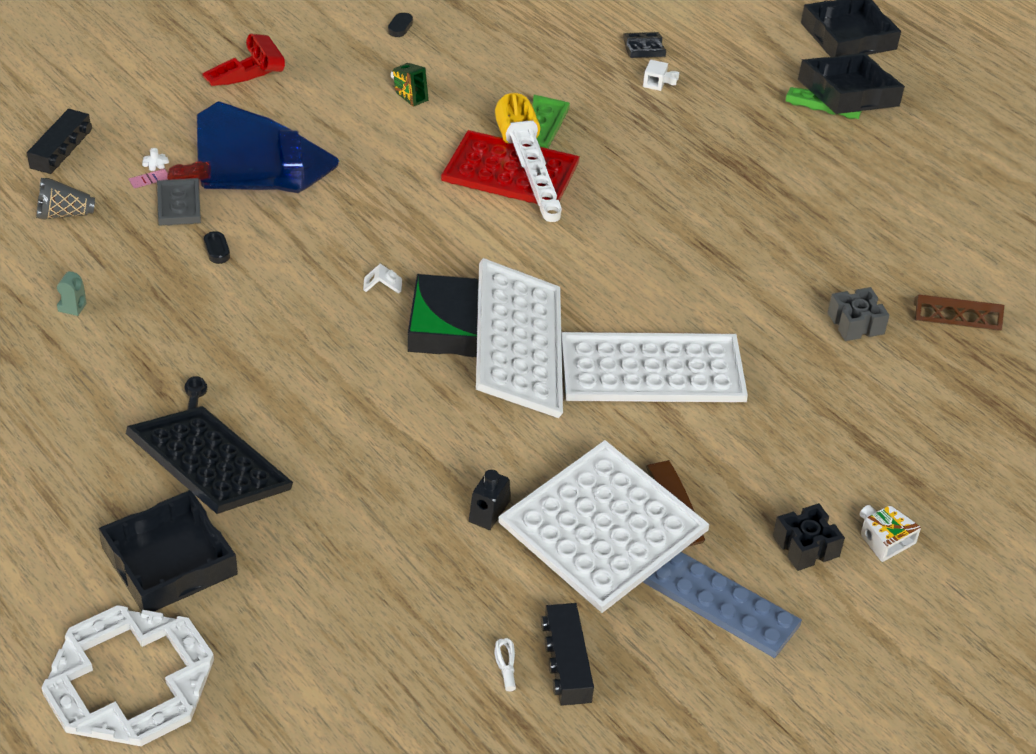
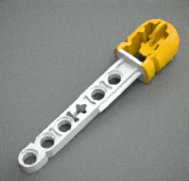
(525, 130)

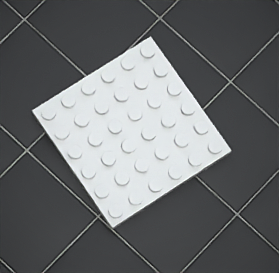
(603, 525)

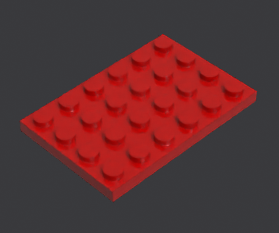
(494, 167)

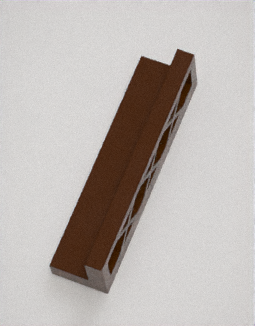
(959, 305)

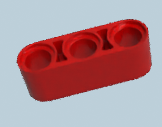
(265, 52)

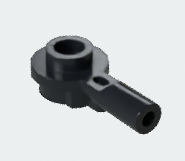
(195, 388)

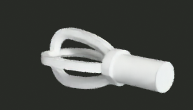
(507, 671)

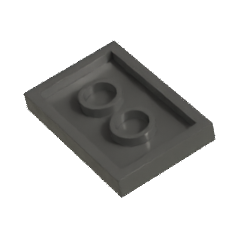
(178, 201)

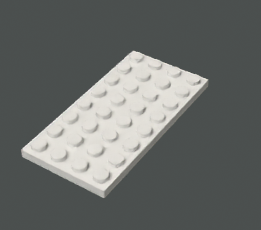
(519, 339)
(652, 367)

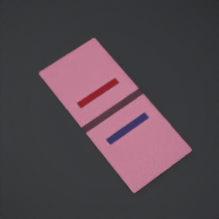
(148, 178)

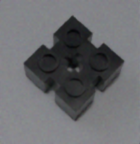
(808, 536)

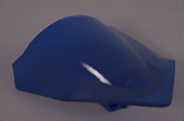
(257, 152)

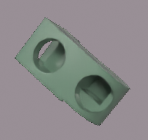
(72, 294)

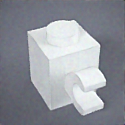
(657, 75)

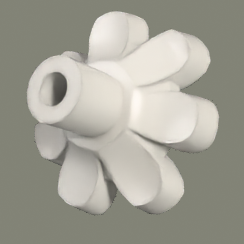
(154, 160)

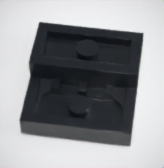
(644, 44)

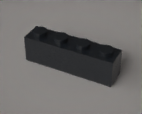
(59, 141)
(568, 654)

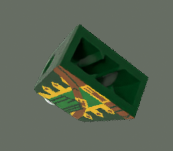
(411, 83)

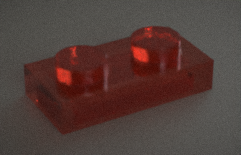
(195, 170)

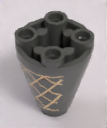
(62, 201)

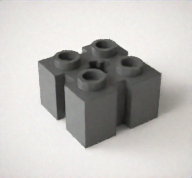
(858, 314)

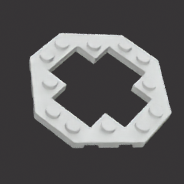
(109, 721)

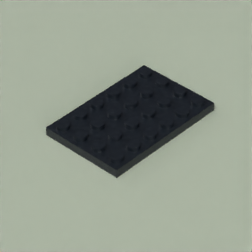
(209, 459)

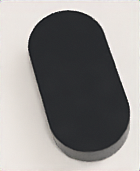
(400, 24)
(216, 247)

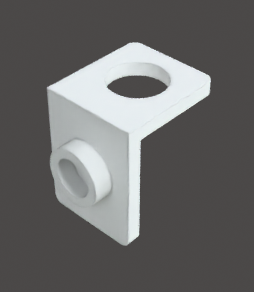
(385, 276)

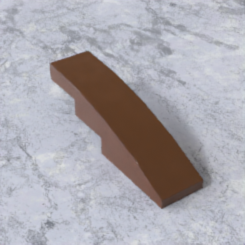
(667, 477)

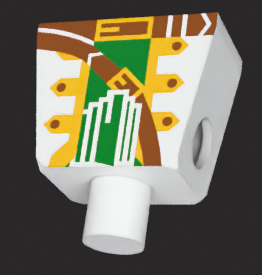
(888, 531)

